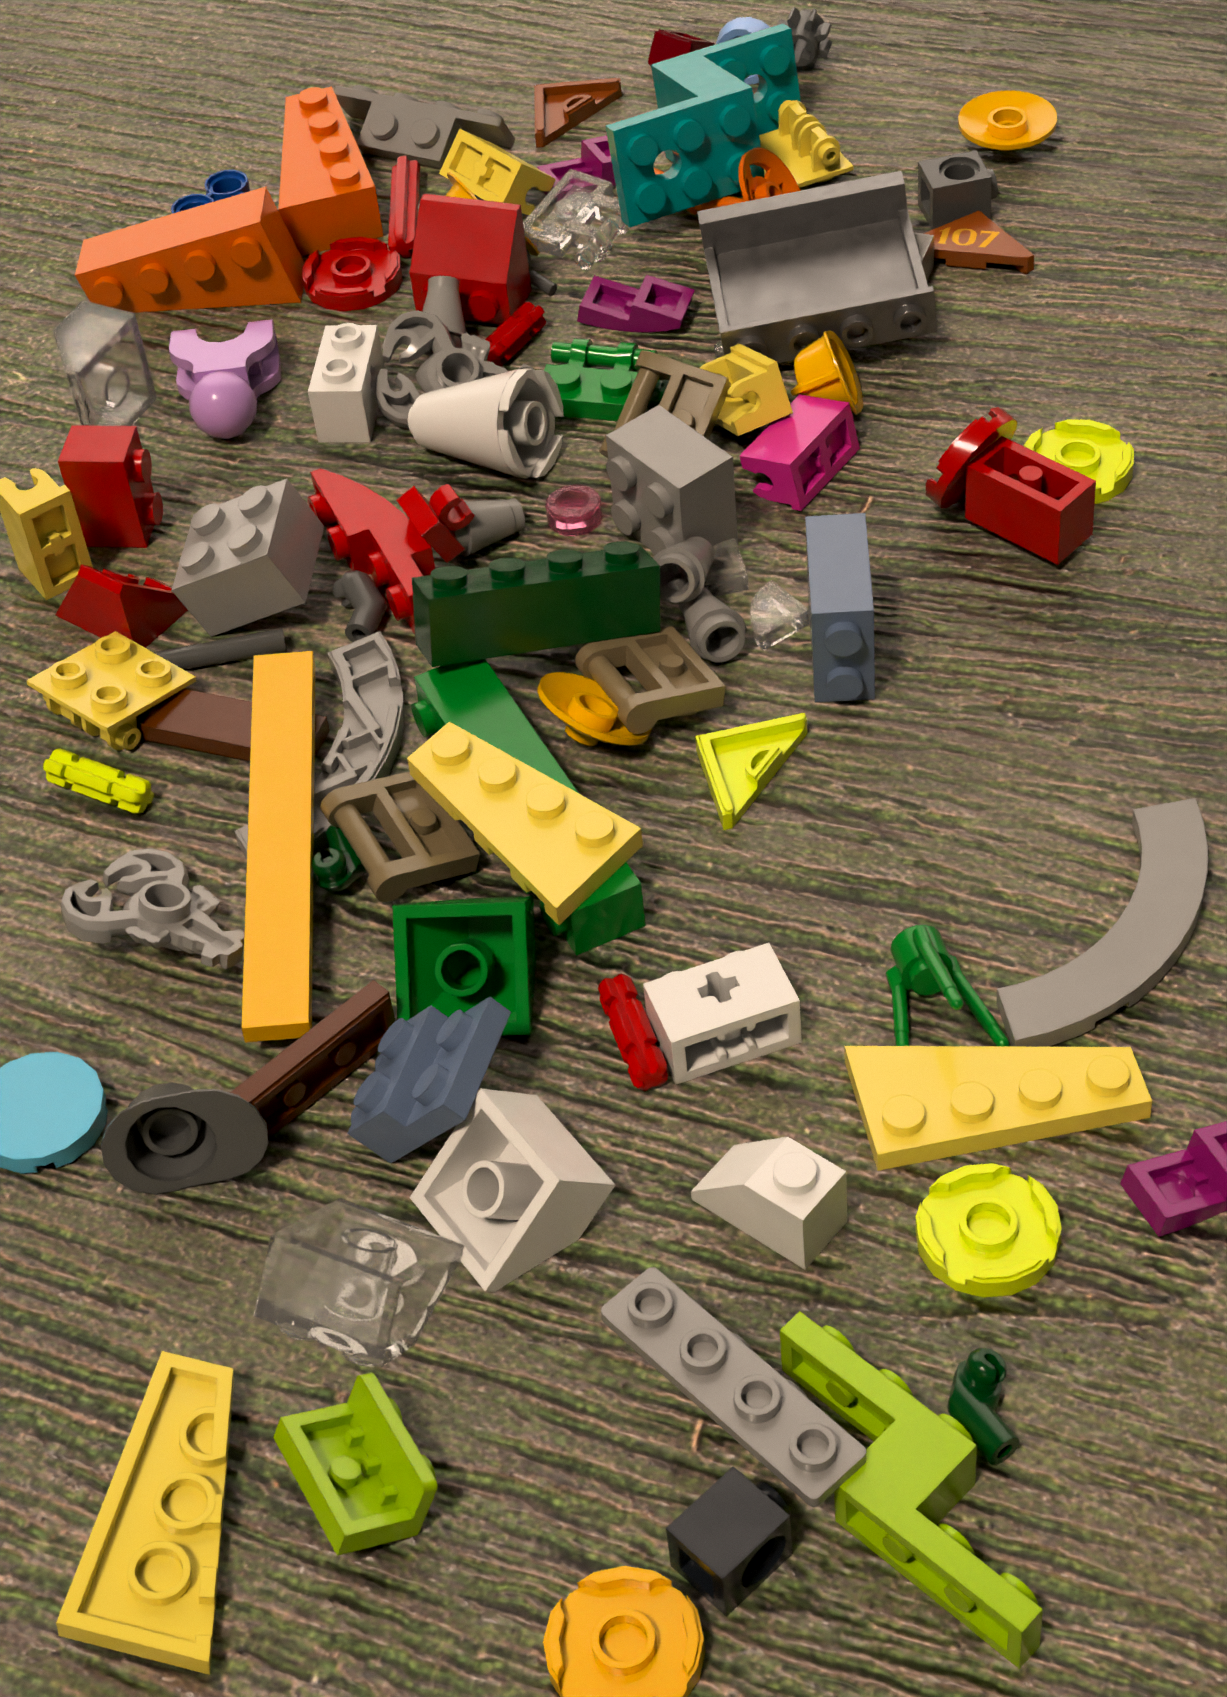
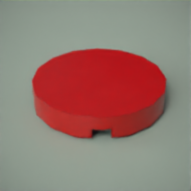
(352, 274)
(963, 450)

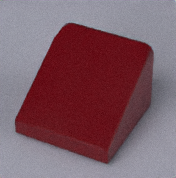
(670, 44)

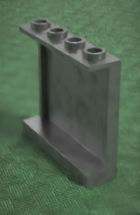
(817, 264)

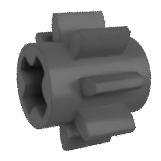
(808, 36)

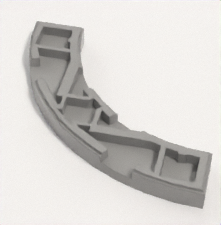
(370, 729)
(1135, 949)

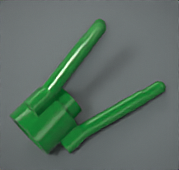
(928, 969)

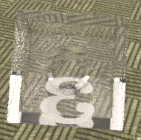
(105, 365)
(355, 1281)

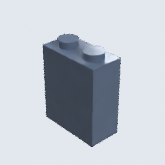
(840, 607)

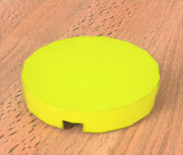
(1090, 450)
(988, 1230)

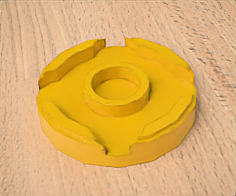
(624, 1637)

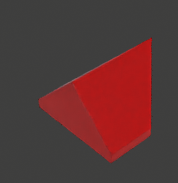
(116, 602)

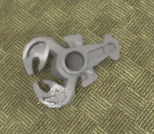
(441, 370)
(156, 913)

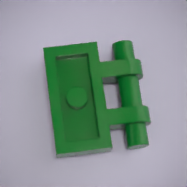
(593, 391)

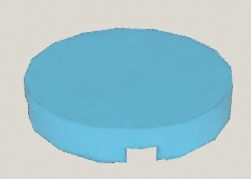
(48, 1111)

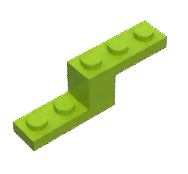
(908, 1485)

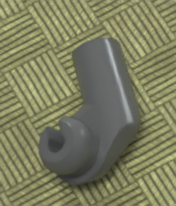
(365, 598)

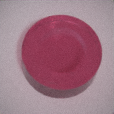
(573, 510)

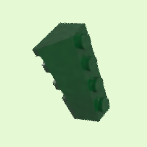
(536, 603)

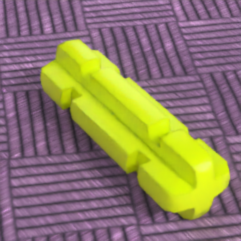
(98, 781)

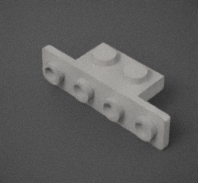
(414, 128)
(734, 1386)

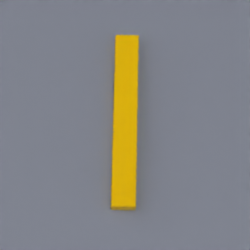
(280, 850)

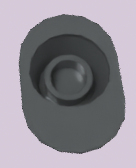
(183, 1138)

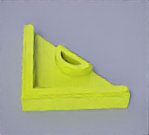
(744, 761)

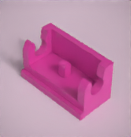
(802, 450)

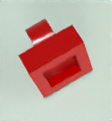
(438, 518)

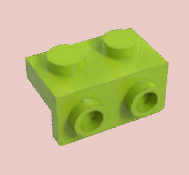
(359, 1468)

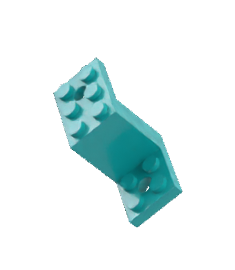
(702, 124)

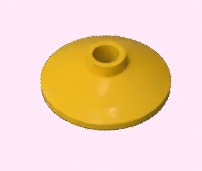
(1007, 120)
(585, 710)

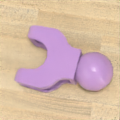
(226, 376)

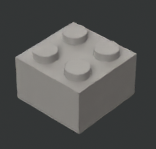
(670, 482)
(248, 557)

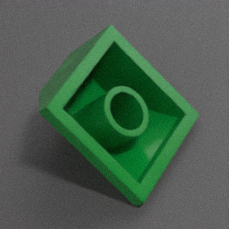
(464, 953)

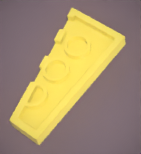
(538, 827)
(979, 1098)
(157, 1538)

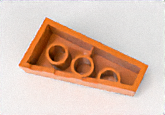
(323, 175)
(196, 259)

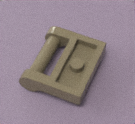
(690, 395)
(667, 668)
(421, 830)

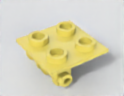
(805, 146)
(109, 687)

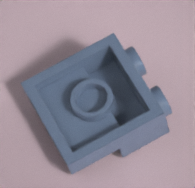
(425, 1077)

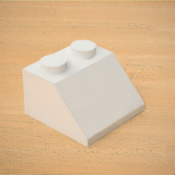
(510, 1187)

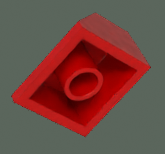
(480, 247)

